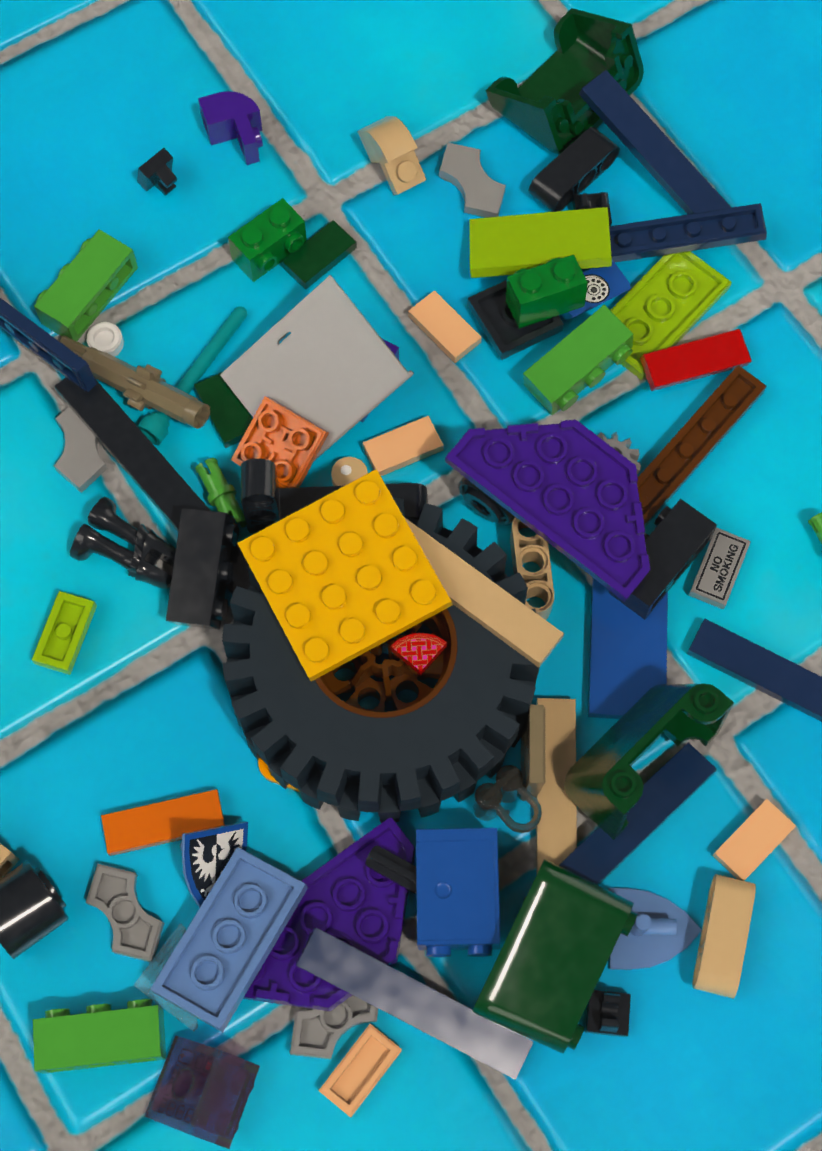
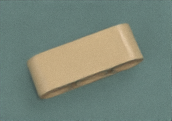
(534, 550)
(724, 936)

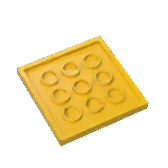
(344, 575)

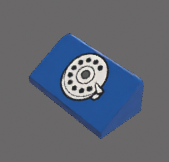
(602, 286)

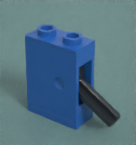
(453, 886)

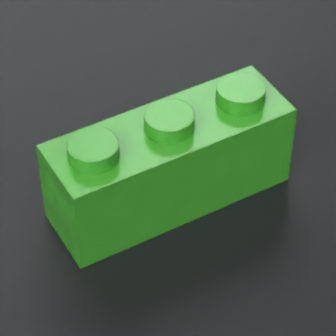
(86, 285)
(579, 360)
(99, 1037)

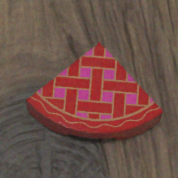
(418, 650)

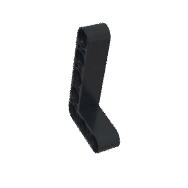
(267, 503)

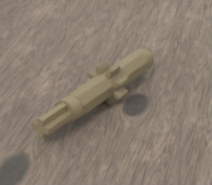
(142, 385)

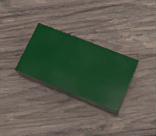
(319, 254)
(226, 410)

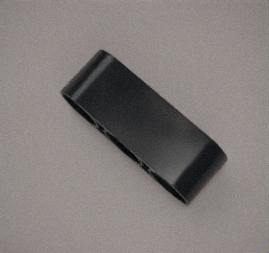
(574, 169)

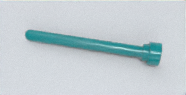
(156, 425)

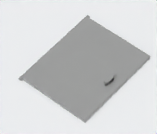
(325, 369)

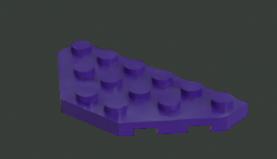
(565, 490)
(349, 905)

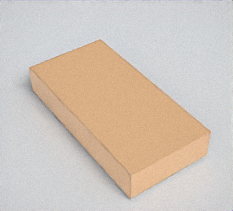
(444, 326)
(403, 446)
(754, 840)
(360, 1070)

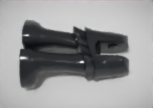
(147, 545)

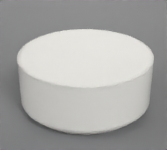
(106, 338)

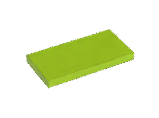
(530, 240)
(668, 304)

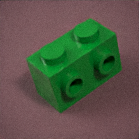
(267, 239)
(546, 290)

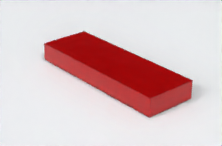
(695, 359)

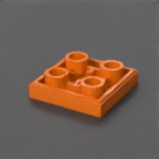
(283, 439)

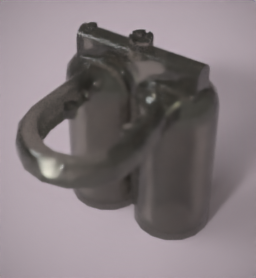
(505, 790)

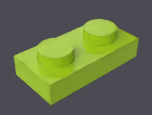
(64, 632)

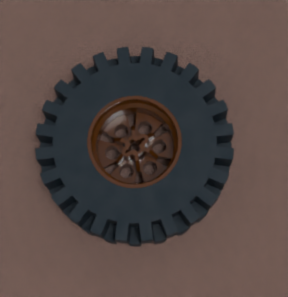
(375, 756)

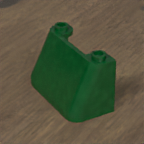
(549, 100)
(603, 777)
(554, 957)

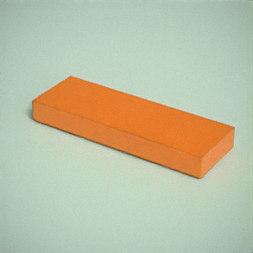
(161, 822)

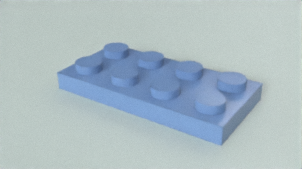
(229, 939)

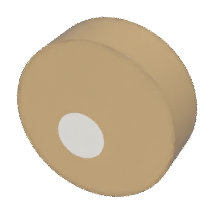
(347, 470)

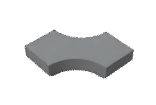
(480, 192)
(80, 459)
(134, 930)
(320, 1030)

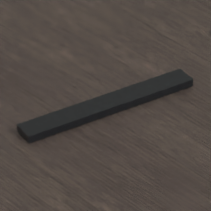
(141, 461)

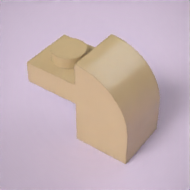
(393, 147)

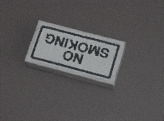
(719, 568)

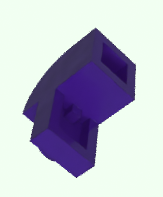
(230, 117)

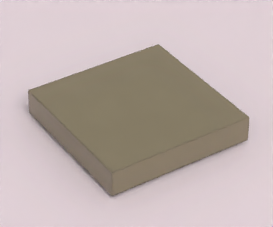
(533, 750)

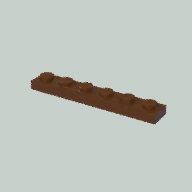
(696, 440)

